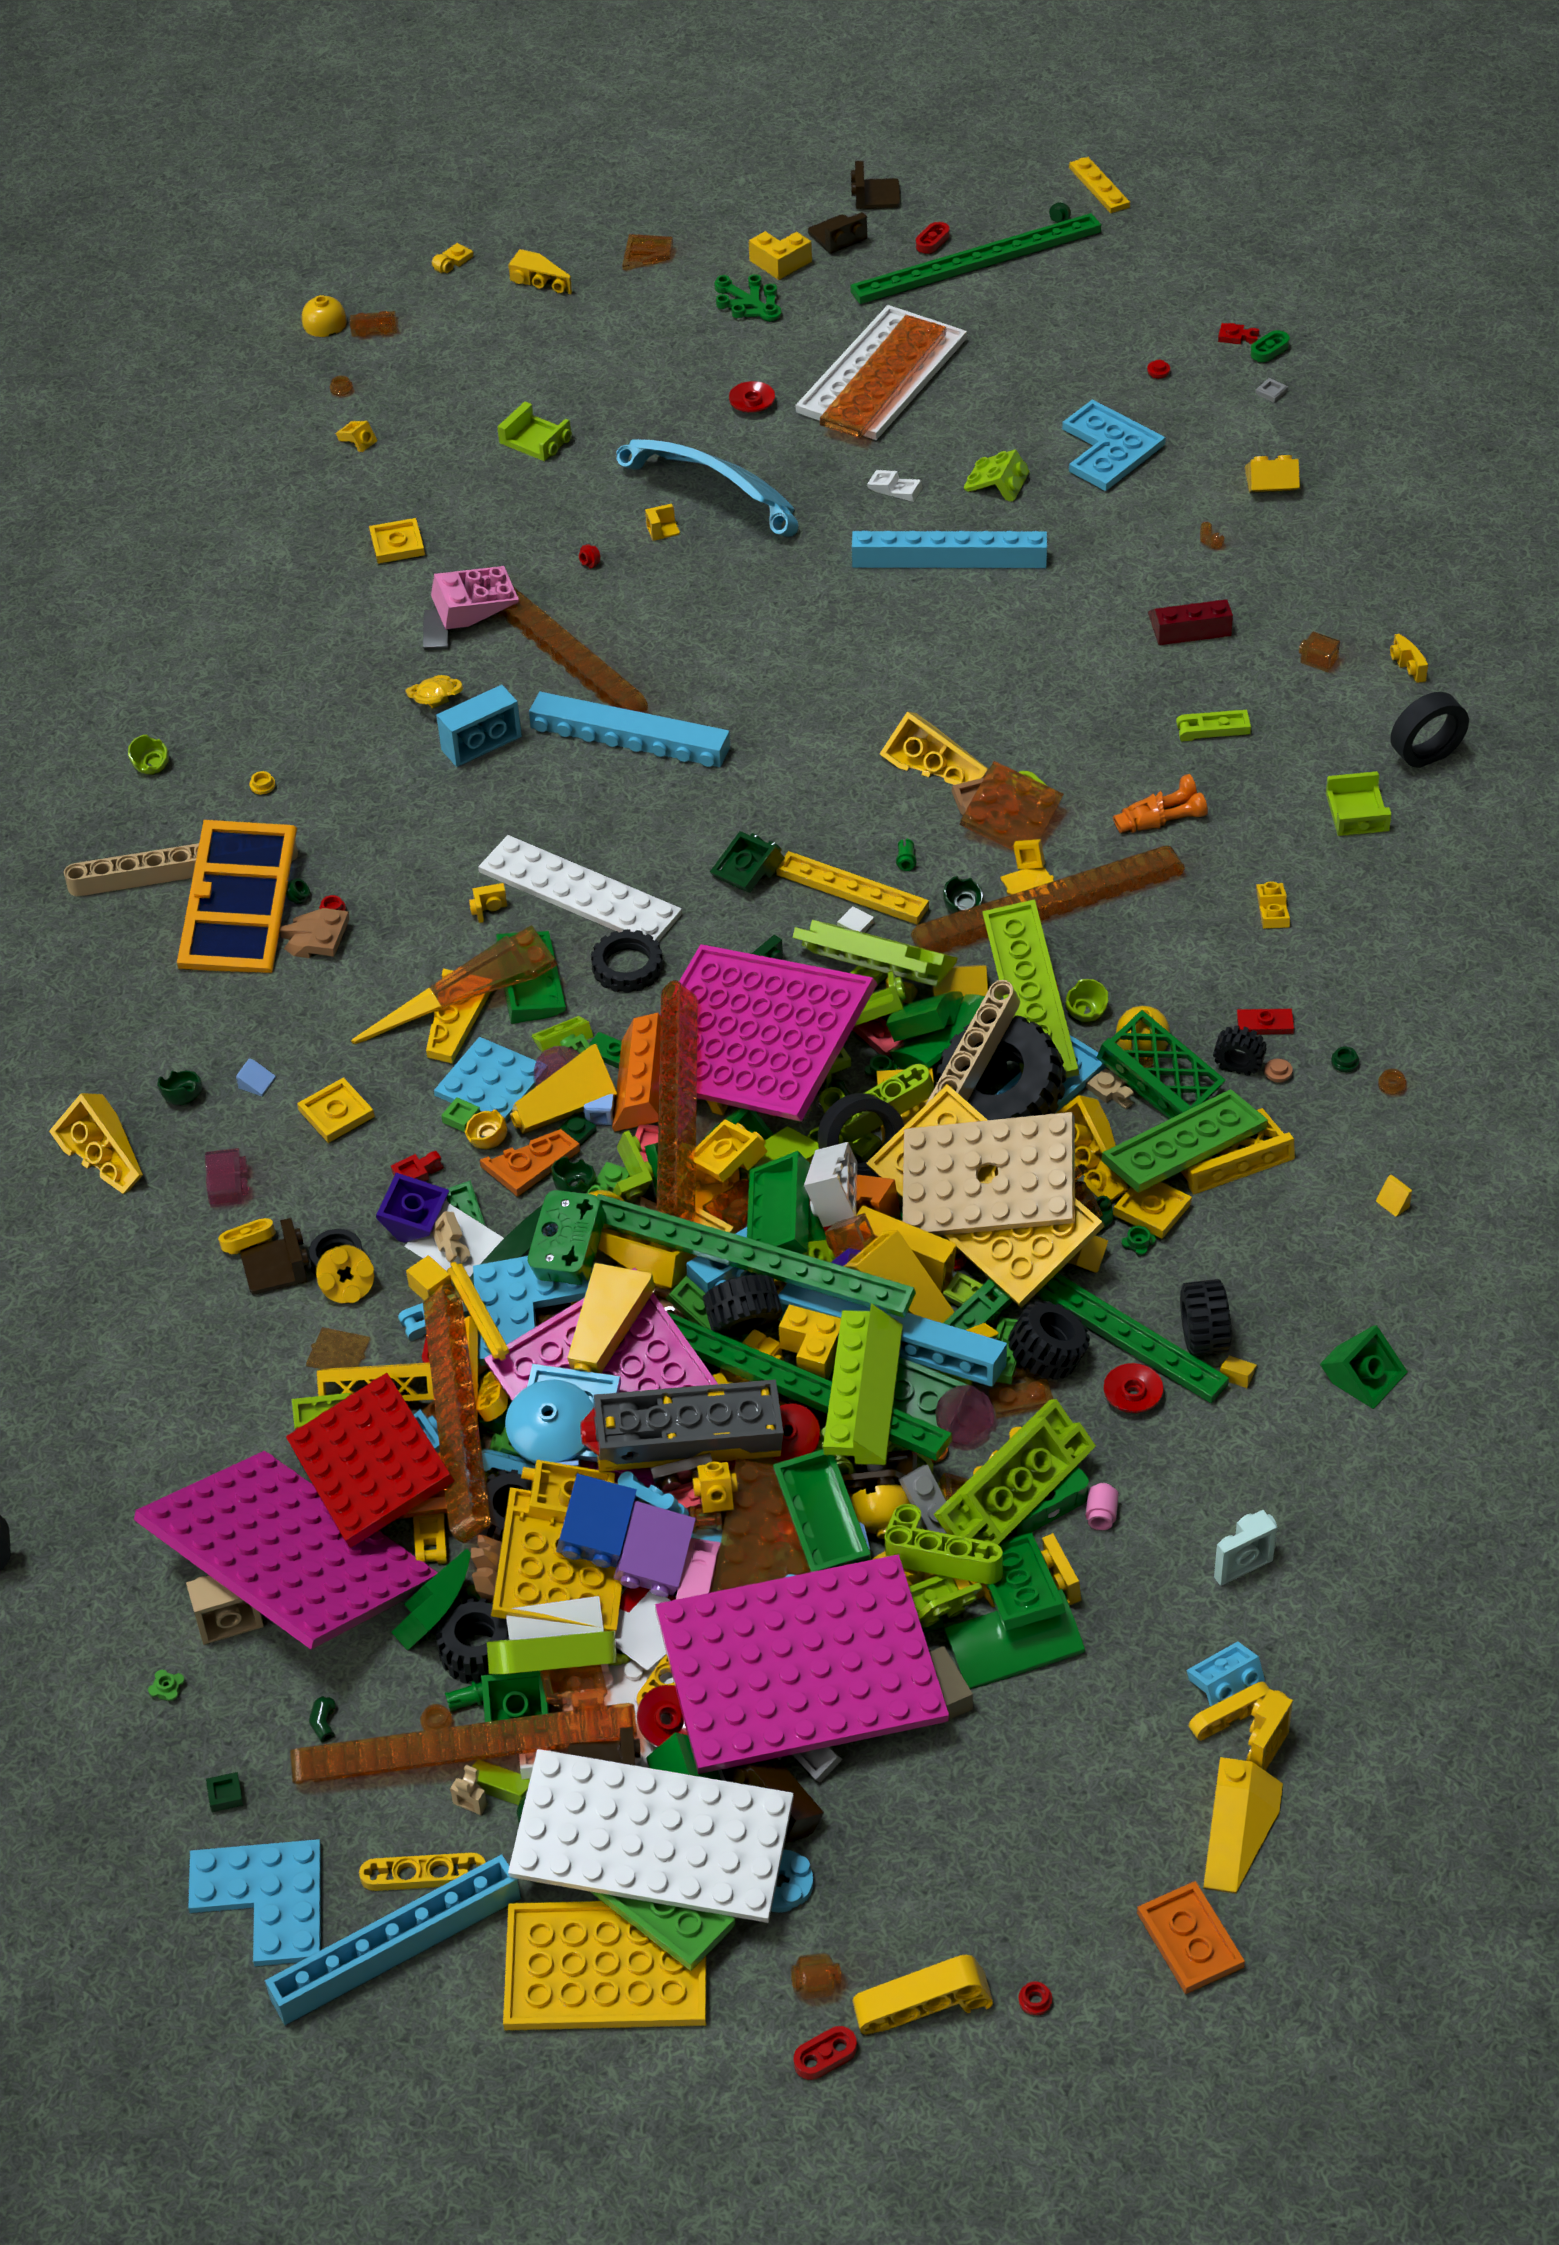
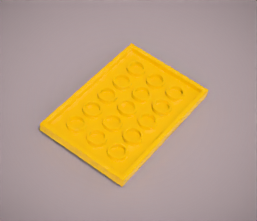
(593, 1970)

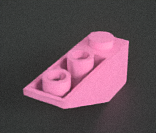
(698, 1568)

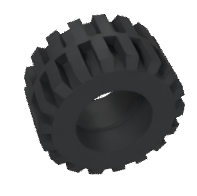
(742, 1305)
(1205, 1317)
(1048, 1340)
(497, 1495)
(458, 1625)

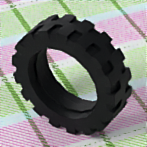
(627, 981)

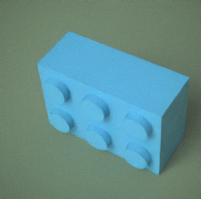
(479, 725)

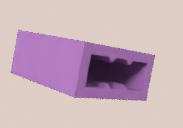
(654, 1549)

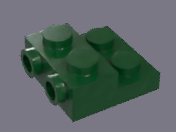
(747, 861)

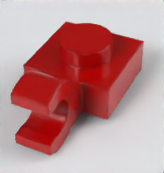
(417, 1167)

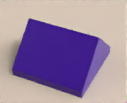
(411, 1207)

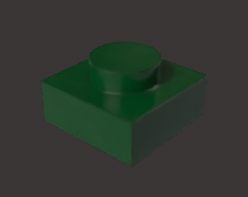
(578, 1128)
(224, 1792)

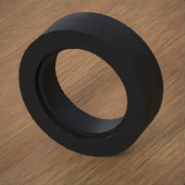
(1418, 715)
(847, 1107)

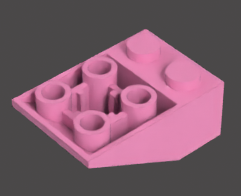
(472, 595)

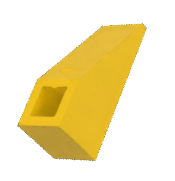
(535, 269)

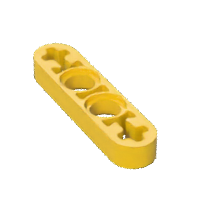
(423, 1867)

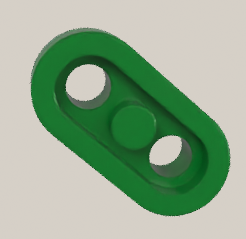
(1269, 346)

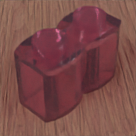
(225, 1177)

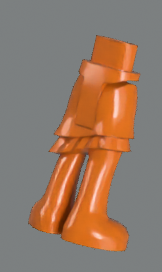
(1150, 811)

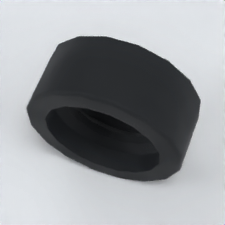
(331, 1239)

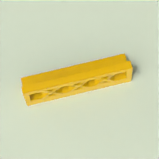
(372, 1372)

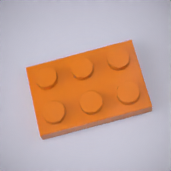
(1190, 1937)

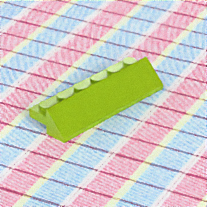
(876, 952)
(863, 1386)
(1017, 1476)

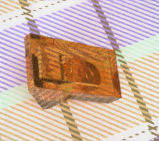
(563, 1682)

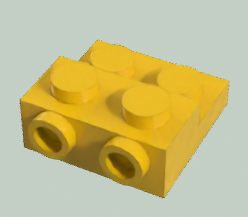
(728, 1149)
(1269, 1727)

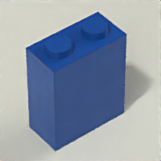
(596, 1521)

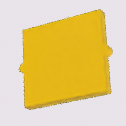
(1026, 879)

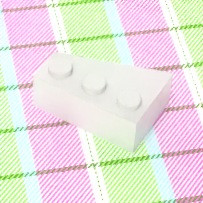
(832, 1184)

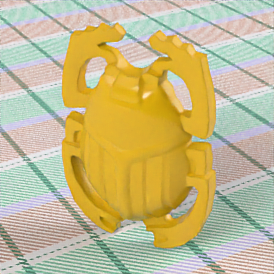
(434, 690)

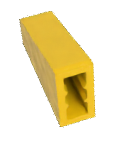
(564, 1092)
(932, 1251)
(894, 1260)
(607, 1313)

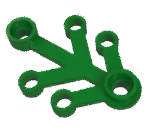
(768, 311)

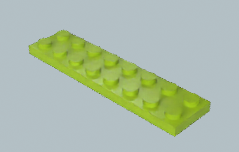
(1025, 962)

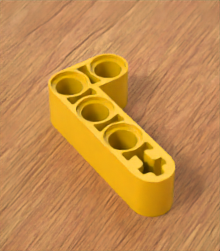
(923, 1993)

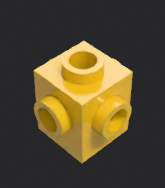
(715, 1486)

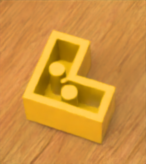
(780, 256)
(812, 1337)

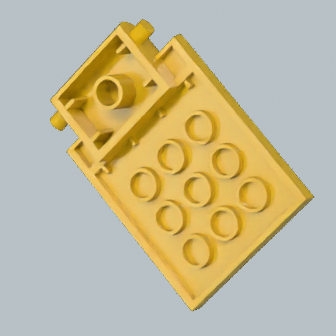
(528, 1561)

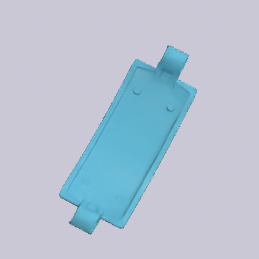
(754, 486)

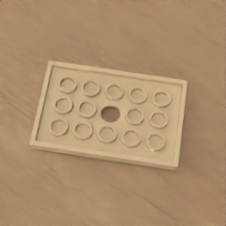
(1031, 1185)

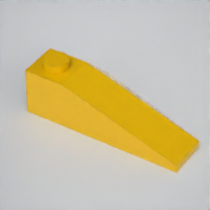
(927, 749)
(96, 1135)
(1092, 1138)
(664, 1263)
(1242, 1816)

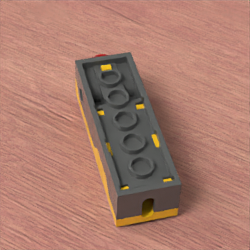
(682, 1423)

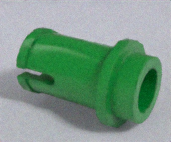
(906, 859)
(465, 1696)

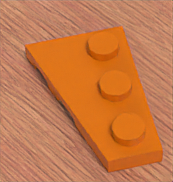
(528, 1165)

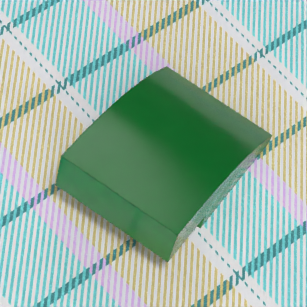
(925, 1016)
(432, 1601)

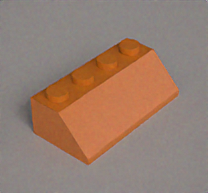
(638, 1074)

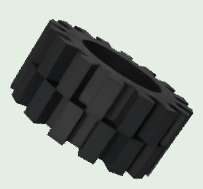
(1242, 1040)

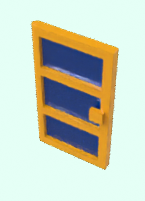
(237, 897)

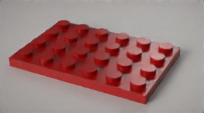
(369, 1460)

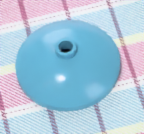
(548, 1437)

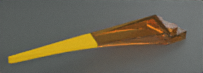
(499, 966)

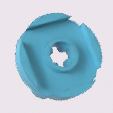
(800, 1885)

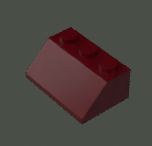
(1192, 622)

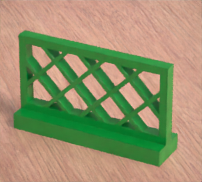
(1143, 1079)

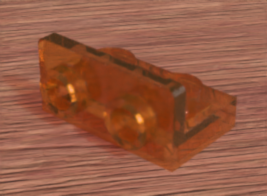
(373, 323)

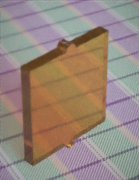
(337, 1349)

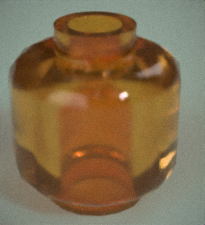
(815, 1976)

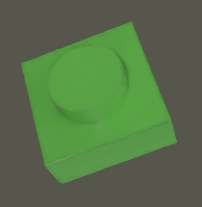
(459, 1114)
(611, 1175)

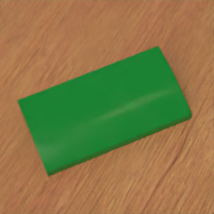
(536, 997)
(928, 1047)
(780, 1203)
(821, 1511)
(991, 1654)

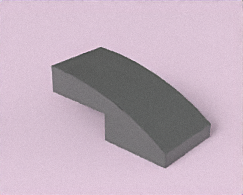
(434, 633)

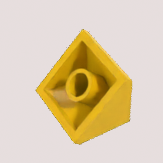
(965, 980)

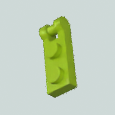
(1213, 724)

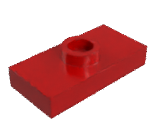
(1266, 1021)

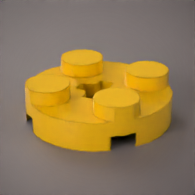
(349, 1290)

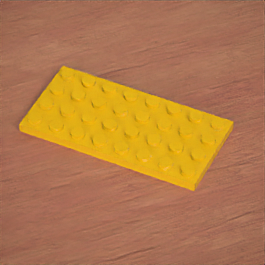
(1013, 1258)

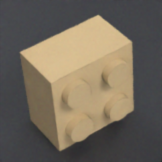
(220, 1610)

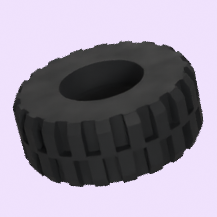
(1041, 1077)

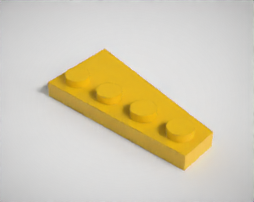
(452, 1026)

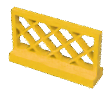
(1242, 1162)

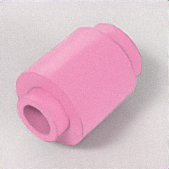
(1102, 1506)

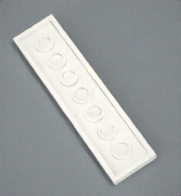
(578, 889)

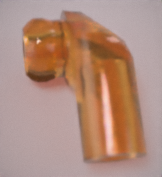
(1206, 537)

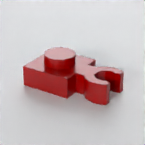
(1236, 333)

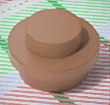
(1278, 1070)

